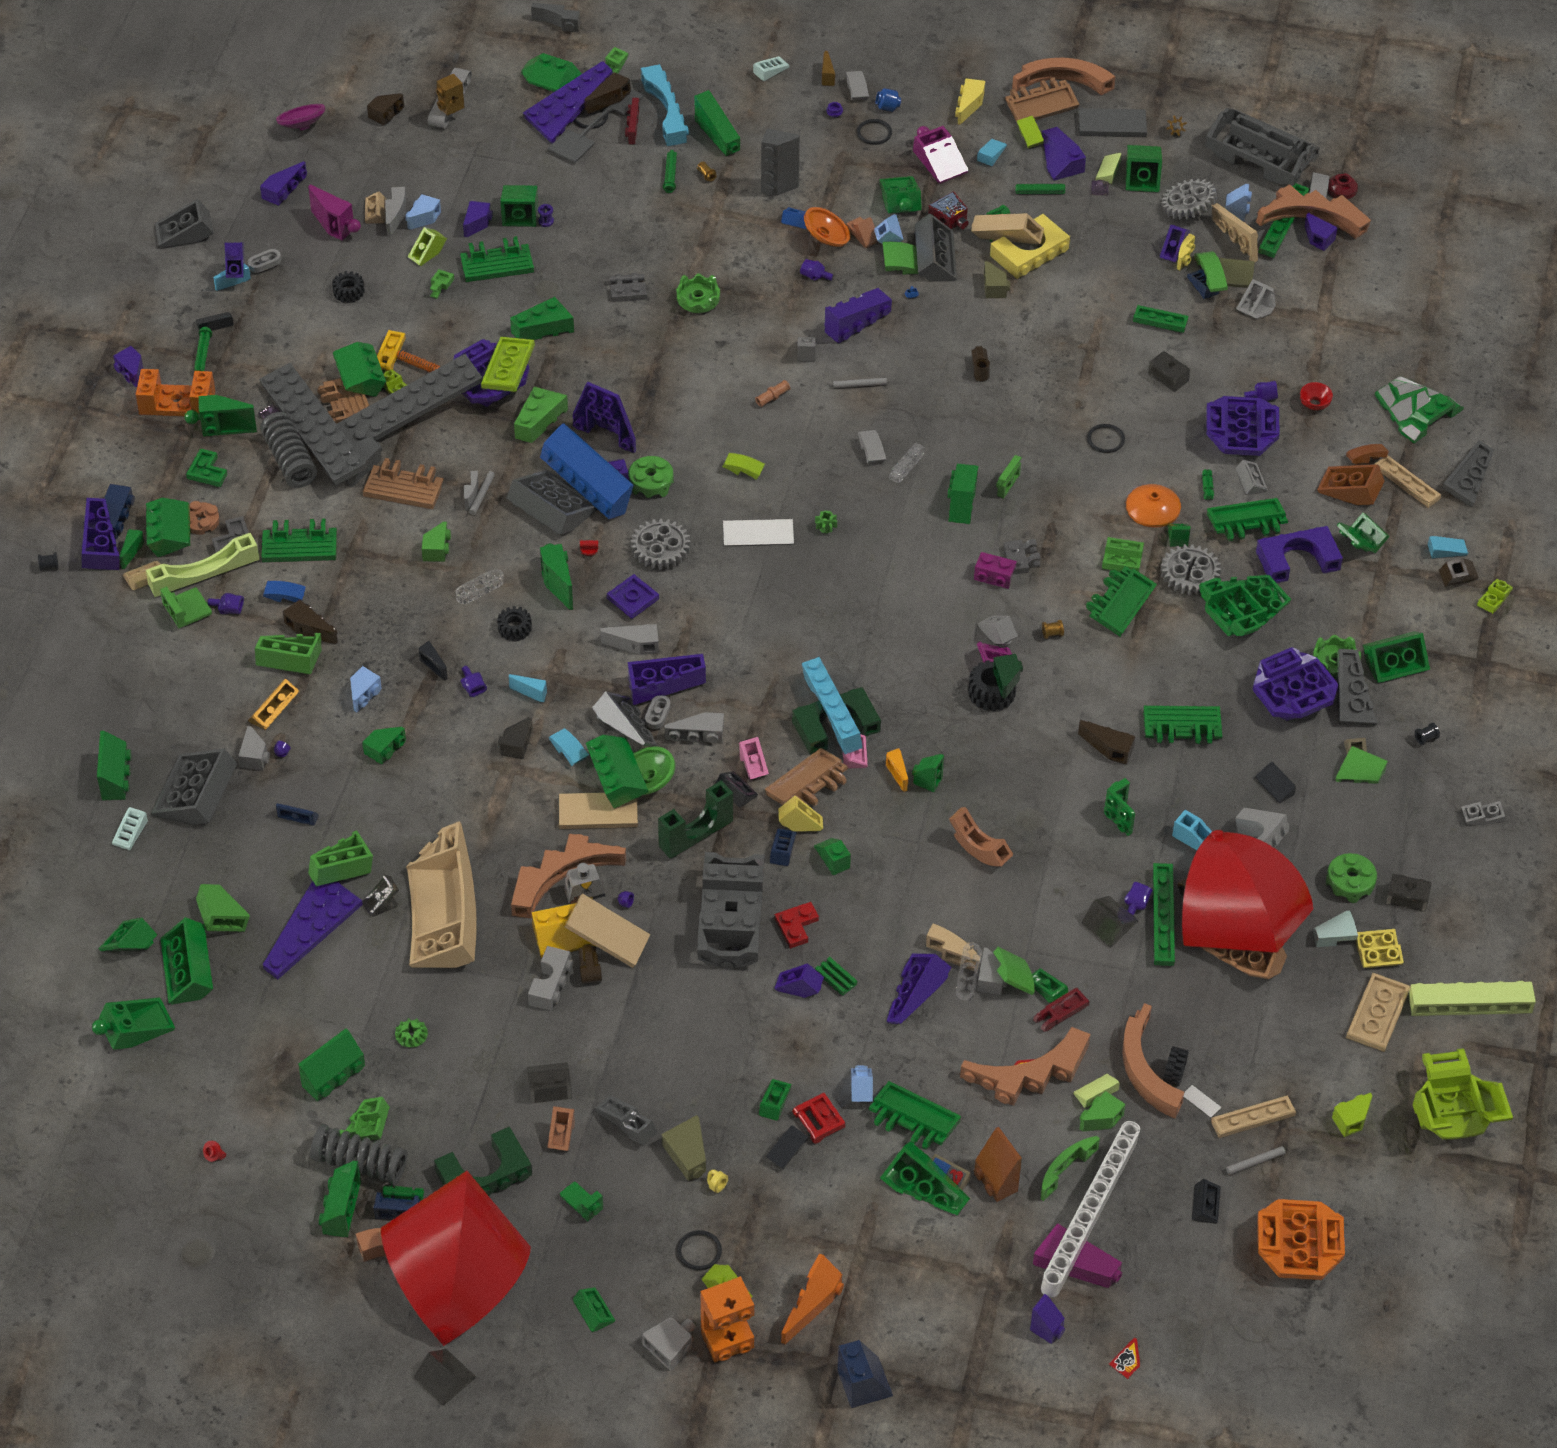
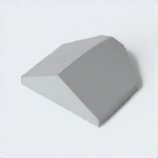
(1257, 300)

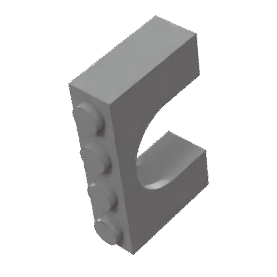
(1264, 825)

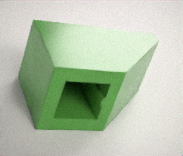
(435, 543)
(1103, 1113)

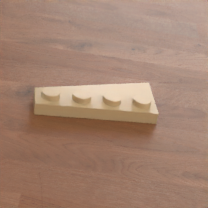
(1237, 231)

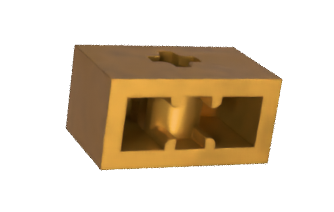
(450, 94)

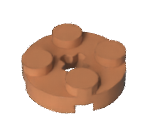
(210, 520)

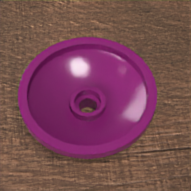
(301, 116)

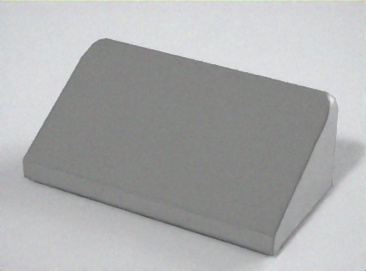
(1251, 477)

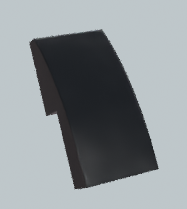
(787, 1147)

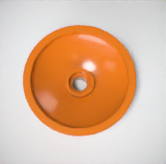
(826, 227)
(1153, 505)

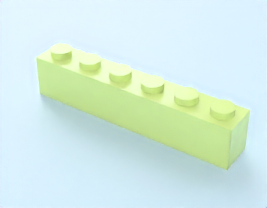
(1471, 998)

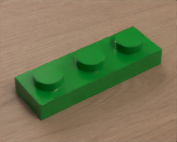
(1160, 318)

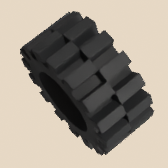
(348, 294)
(514, 632)
(1175, 1065)

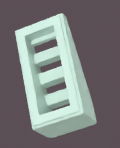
(763, 71)
(134, 817)

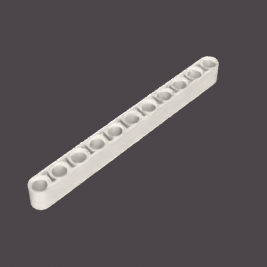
(1090, 1209)

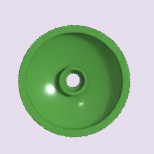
(656, 767)

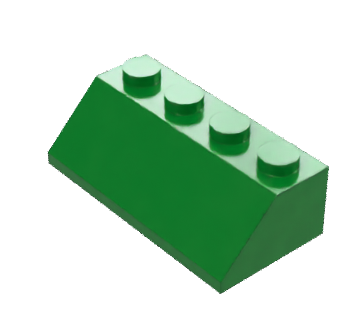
(617, 769)
(186, 962)

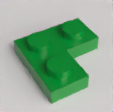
(204, 471)

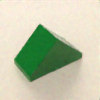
(1179, 534)

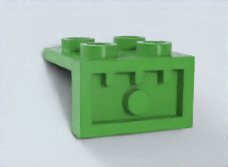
(185, 607)

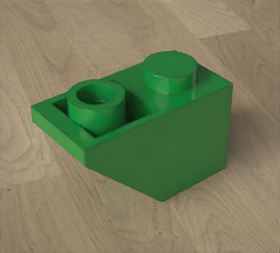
(383, 743)

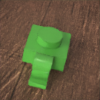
(440, 281)

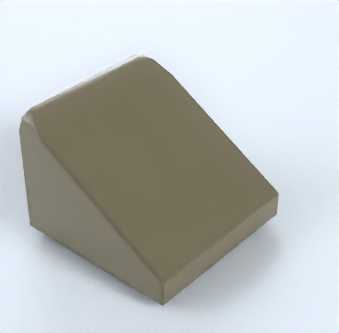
(1359, 743)

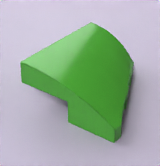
(1362, 767)
(369, 1119)

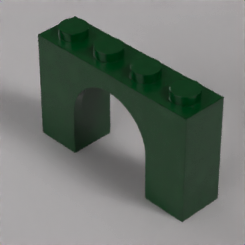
(808, 719)
(676, 836)
(513, 1168)

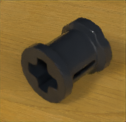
(48, 561)
(1427, 733)

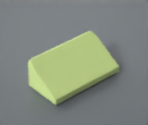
(1109, 167)
(1096, 1088)

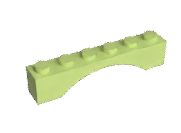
(234, 555)

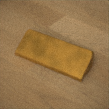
(274, 704)

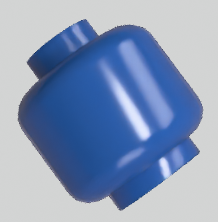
(888, 100)

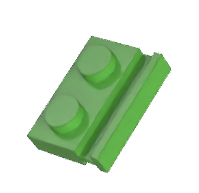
(1009, 476)

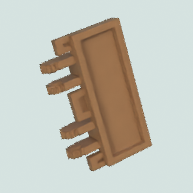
(1042, 100)
(342, 402)
(406, 488)
(811, 776)

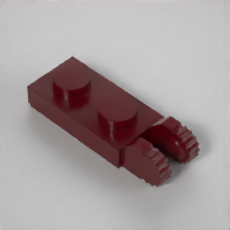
(1062, 1009)

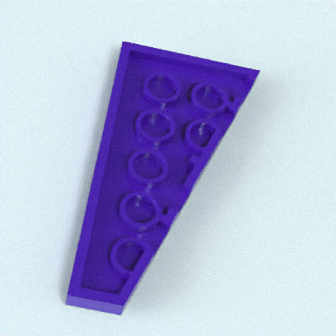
(564, 105)
(313, 920)

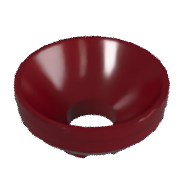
(1338, 188)

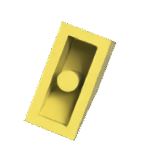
(799, 816)

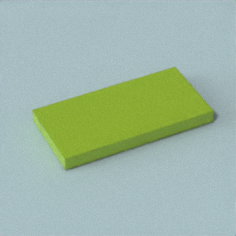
(508, 364)

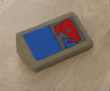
(957, 1174)

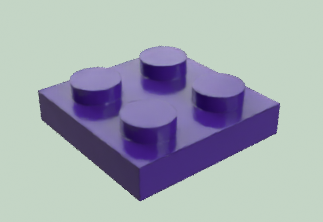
(632, 596)

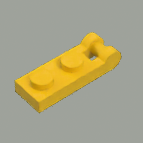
(388, 352)

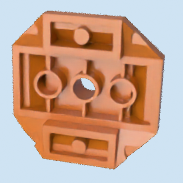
(1305, 1221)

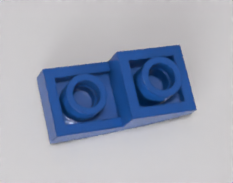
(280, 589)

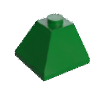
(130, 936)

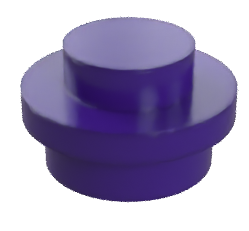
(834, 109)

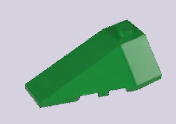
(922, 1178)

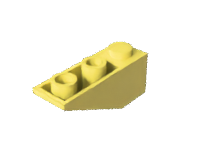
(971, 98)

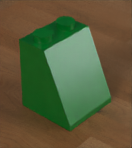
(1143, 168)
(519, 205)

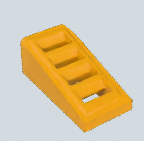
(896, 766)

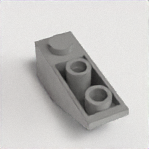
(635, 639)
(698, 728)

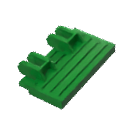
(496, 263)
(1251, 515)
(299, 545)
(1122, 600)
(1182, 722)
(914, 1111)

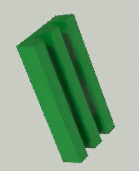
(837, 970)

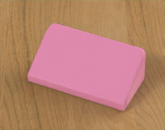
(858, 758)

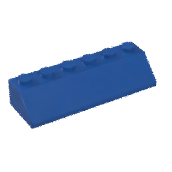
(587, 472)

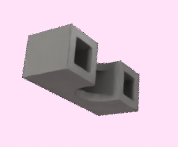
(547, 991)

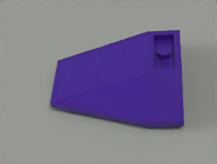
(606, 410)

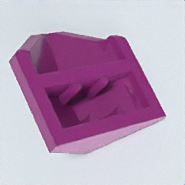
(990, 651)

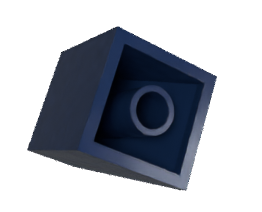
(862, 1374)

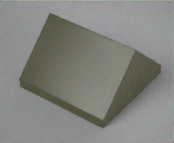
(1237, 272)

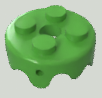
(698, 286)
(651, 485)
(1328, 649)
(1349, 886)

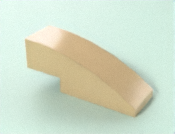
(949, 944)

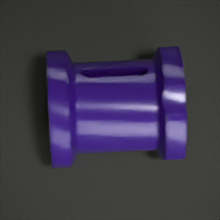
(549, 219)

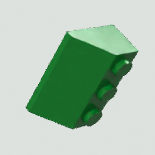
(360, 368)
(167, 525)
(1396, 656)
(113, 767)
(331, 1065)
(341, 1200)

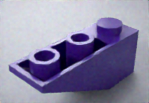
(281, 184)

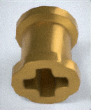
(1052, 629)

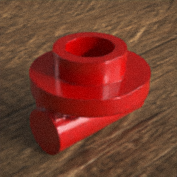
(589, 547)
(213, 1151)

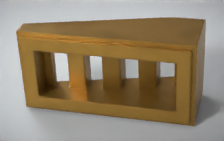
(828, 72)

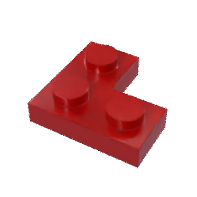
(792, 923)

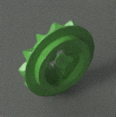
(403, 1036)

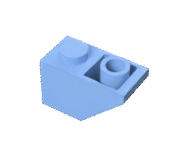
(1237, 201)
(423, 212)
(889, 230)
(364, 686)
(861, 1084)

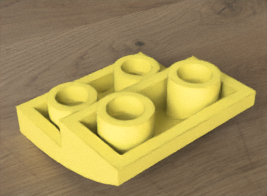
(1379, 948)

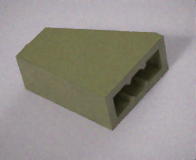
(686, 1148)

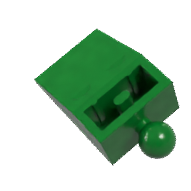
(901, 194)
(223, 416)
(556, 573)
(133, 1022)

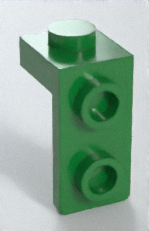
(582, 1201)

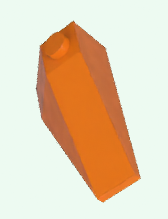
(820, 1291)

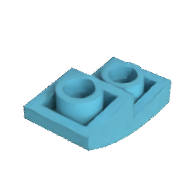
(569, 746)

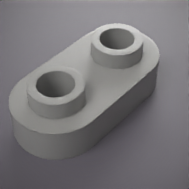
(264, 260)
(656, 713)

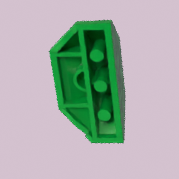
(549, 72)

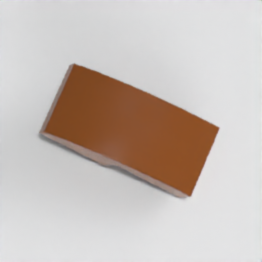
(1363, 453)

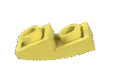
(1186, 249)

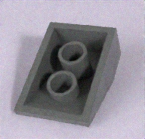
(185, 225)

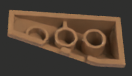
(1252, 963)

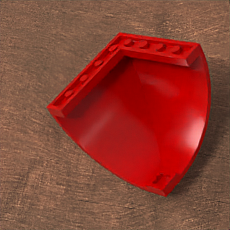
(1242, 895)
(454, 1256)

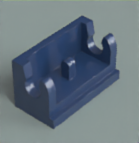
(391, 1208)

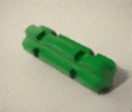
(1208, 484)
(402, 1192)

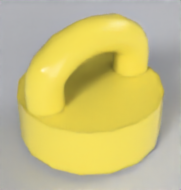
(718, 1181)

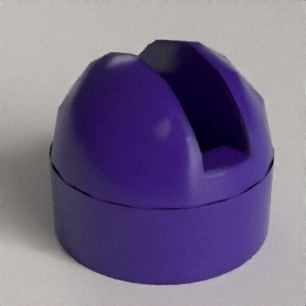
(281, 749)
(626, 899)

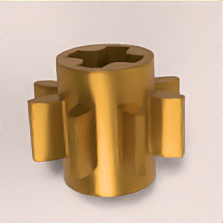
(1175, 121)

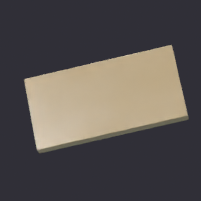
(595, 811)
(607, 930)
(1378, 1012)

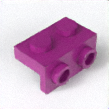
(994, 570)

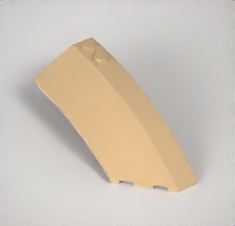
(443, 903)

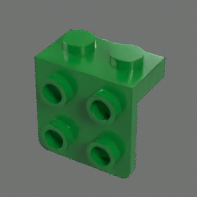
(1364, 533)
(1117, 807)

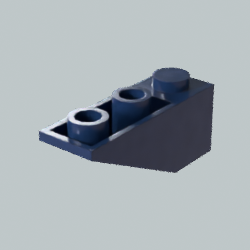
(118, 502)

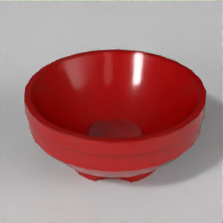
(1318, 392)

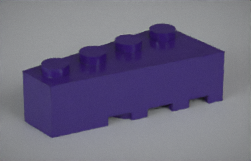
(855, 315)
(98, 543)
(665, 676)

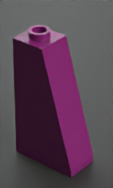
(1091, 1265)

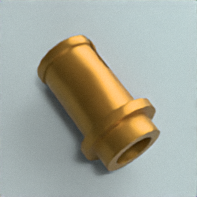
(709, 174)

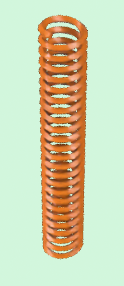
(418, 365)

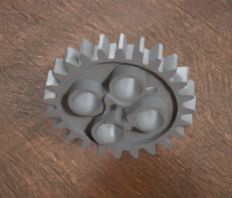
(1189, 198)
(660, 543)
(1178, 565)

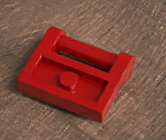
(824, 1113)

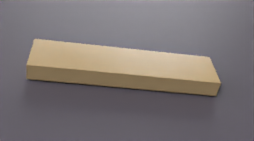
(1408, 482)
(1253, 1116)

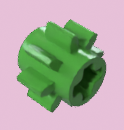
(826, 521)

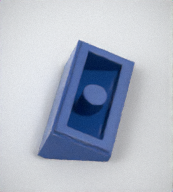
(793, 217)

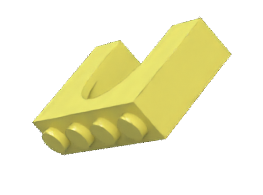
(1020, 261)

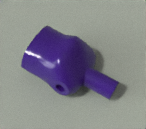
(814, 270)
(1264, 390)
(228, 603)
(473, 682)
(1137, 897)

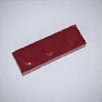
(632, 121)

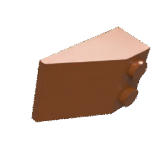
(1353, 483)
(998, 1166)

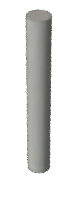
(858, 383)
(481, 493)
(1255, 1160)

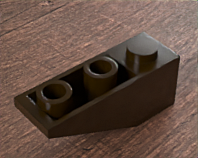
(611, 91)
(305, 621)
(1109, 742)

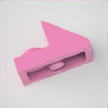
(753, 758)

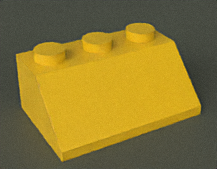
(551, 930)

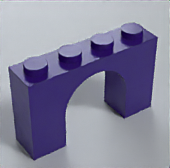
(1315, 541)

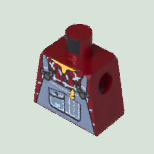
(950, 211)

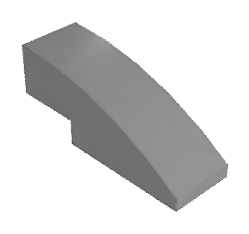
(395, 209)

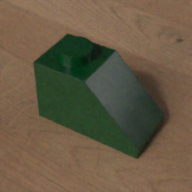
(1007, 672)

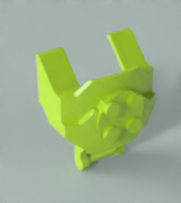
(1457, 1102)

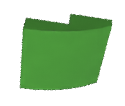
(900, 257)
(1122, 553)
(1015, 971)

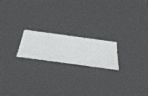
(758, 532)

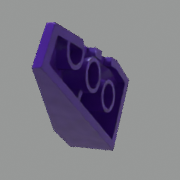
(1062, 154)
(922, 977)

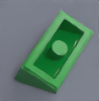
(593, 1309)

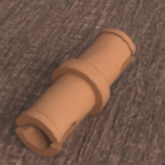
(772, 393)

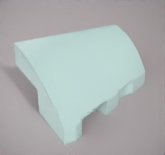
(1336, 929)

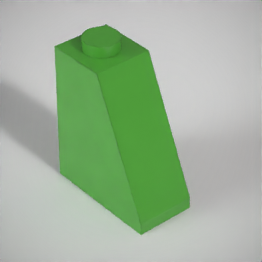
(220, 910)

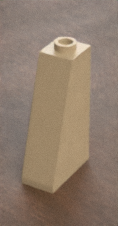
(1014, 227)

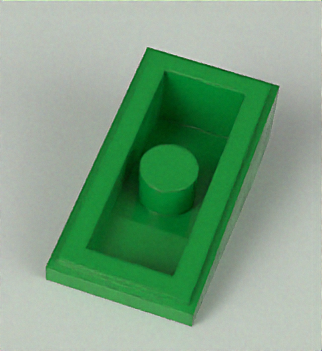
(132, 544)
(1048, 985)
(774, 1099)

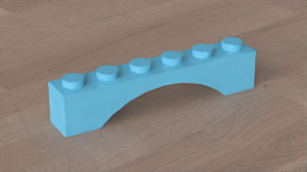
(673, 126)
(838, 714)
(1190, 829)

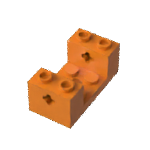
(159, 398)
(725, 1318)

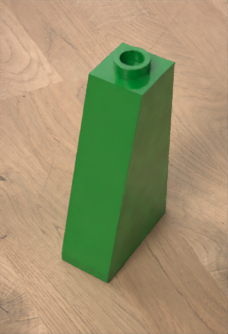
(715, 123)

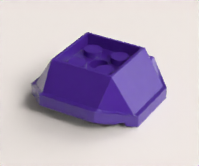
(480, 356)
(1242, 425)
(1294, 684)

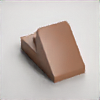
(863, 231)
(561, 1128)

